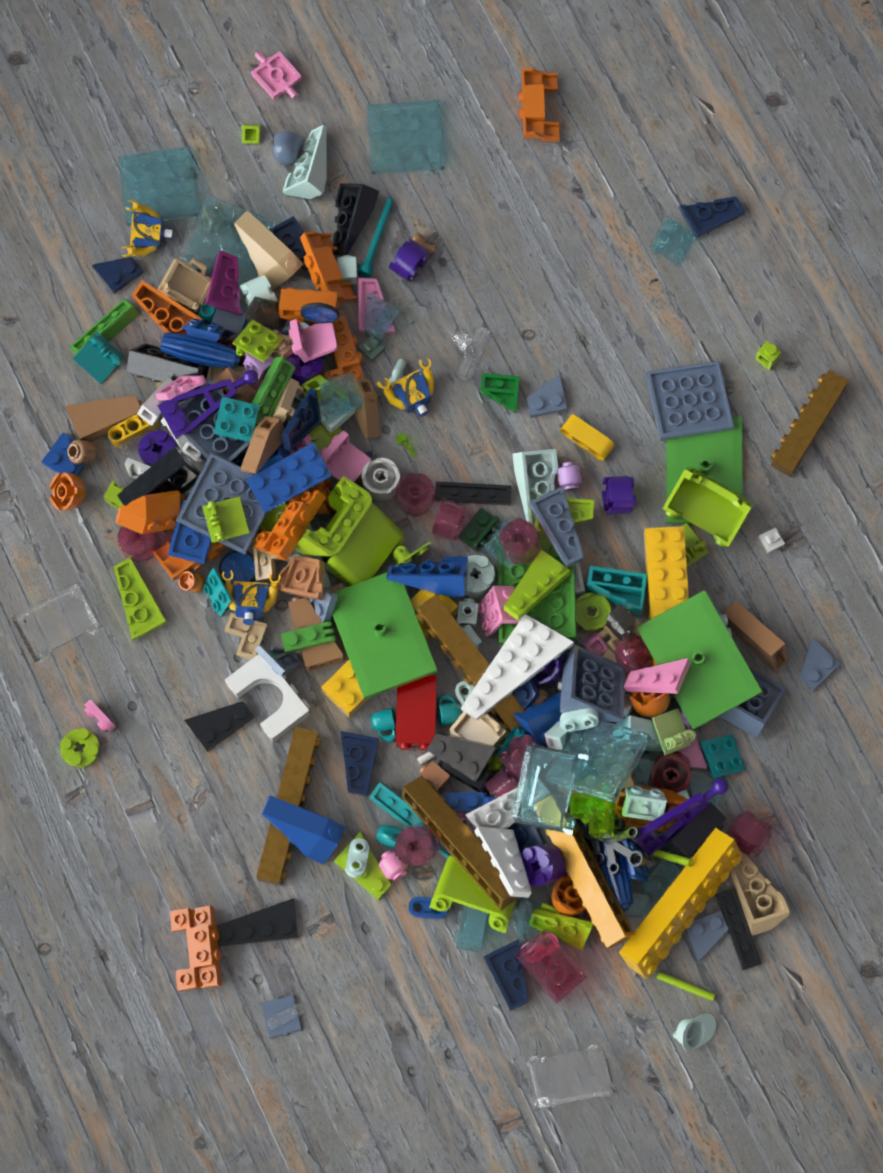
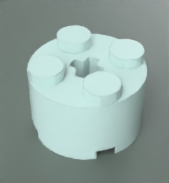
(257, 287)
(485, 571)

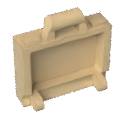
(186, 284)
(284, 407)
(485, 730)

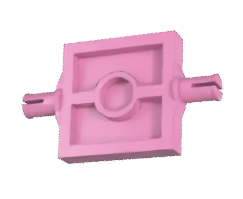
(276, 75)

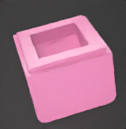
(595, 644)

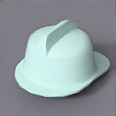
(695, 1032)

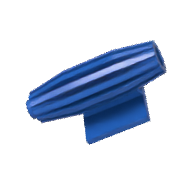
(200, 345)
(621, 884)

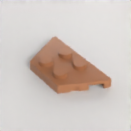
(303, 578)

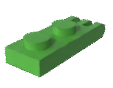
(307, 637)

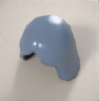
(287, 147)

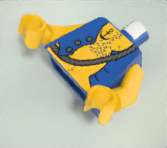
(145, 230)
(411, 391)
(251, 598)

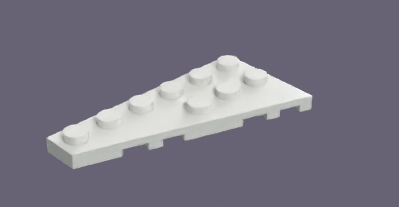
(519, 660)

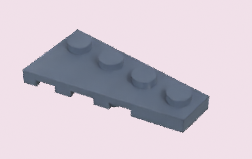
(556, 521)

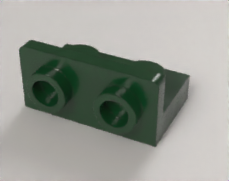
(479, 529)

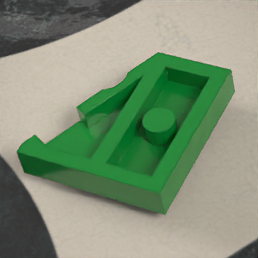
(501, 389)

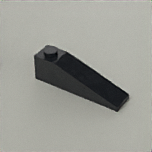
(354, 207)

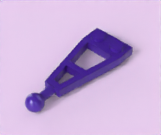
(175, 417)
(651, 842)

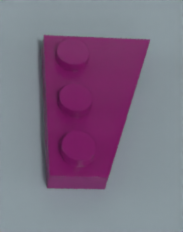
(223, 288)

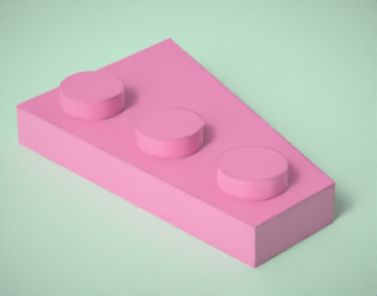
(364, 286)

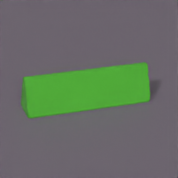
(109, 325)
(272, 387)

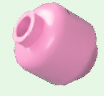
(392, 866)

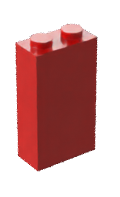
(416, 713)

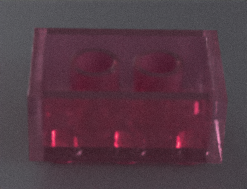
(550, 966)

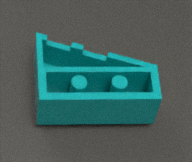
(618, 587)

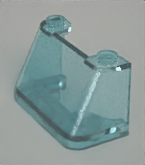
(547, 788)

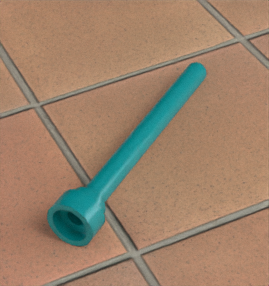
(365, 269)

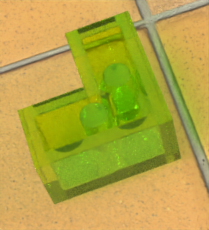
(598, 811)

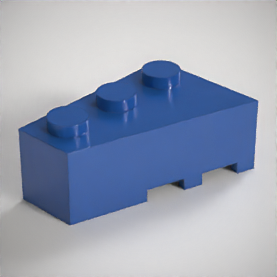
(540, 718)

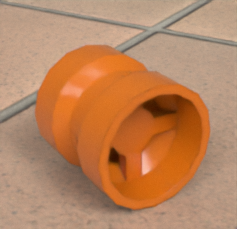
(191, 581)

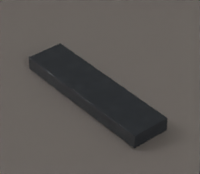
(473, 493)
(738, 929)

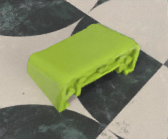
(351, 505)
(708, 505)
(365, 548)
(459, 887)

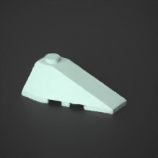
(311, 168)
(534, 476)

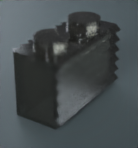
(265, 313)
(621, 622)

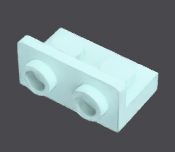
(643, 803)

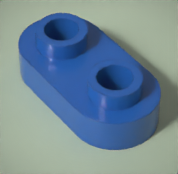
(426, 912)

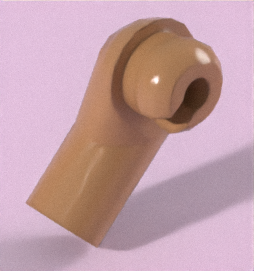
(418, 238)

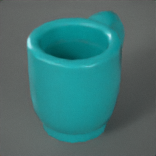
(206, 312)
(448, 712)
(384, 721)
(387, 835)

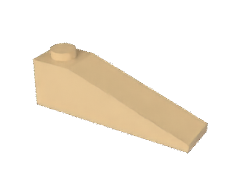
(266, 251)
(758, 898)

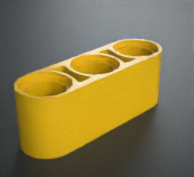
(124, 429)
(587, 437)

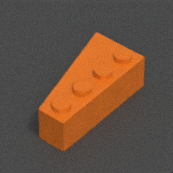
(162, 309)

